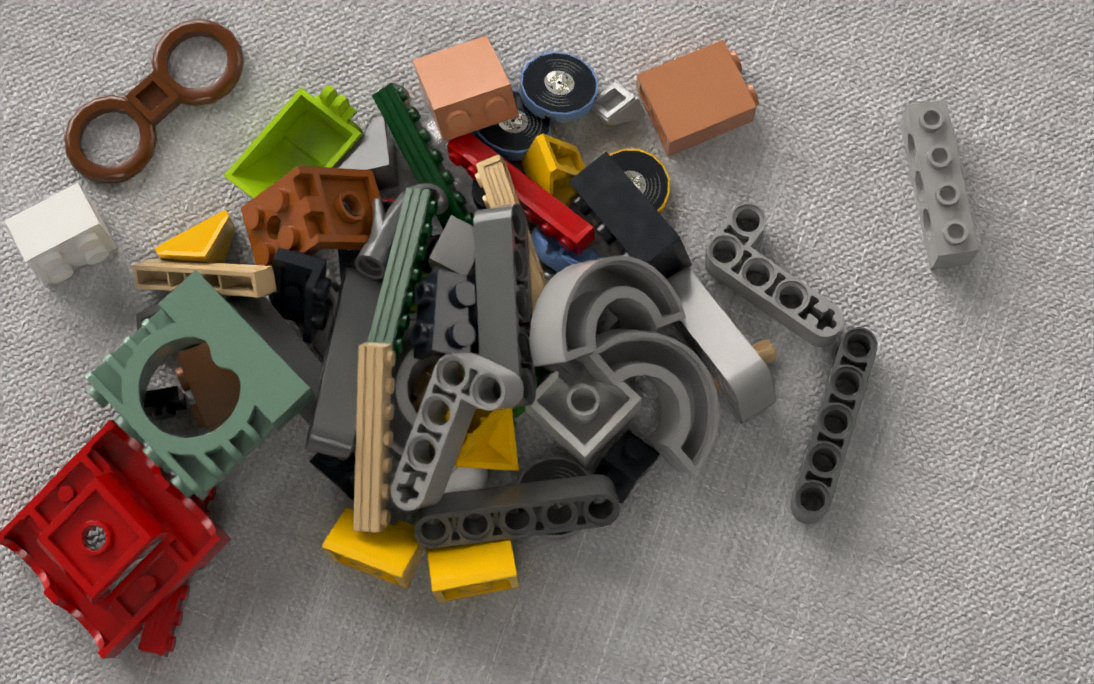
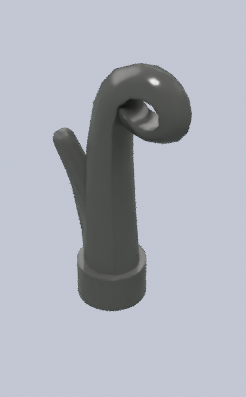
(375, 253)

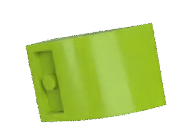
(303, 133)

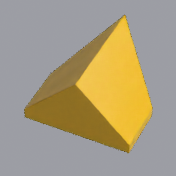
(552, 165)
(201, 243)
(489, 441)

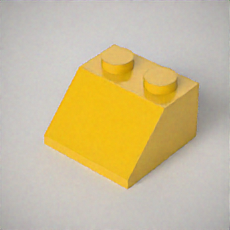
(385, 554)
(472, 569)

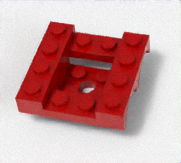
(134, 504)

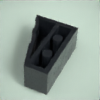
(627, 216)

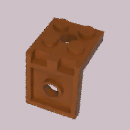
(311, 212)

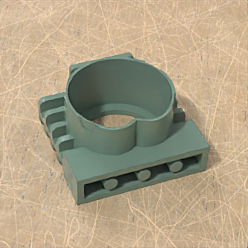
(267, 398)

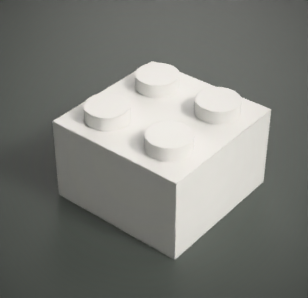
(61, 235)
(583, 414)

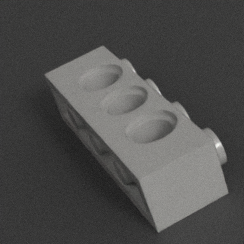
(938, 185)

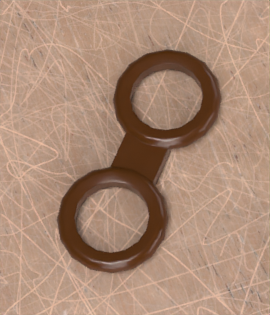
(153, 101)

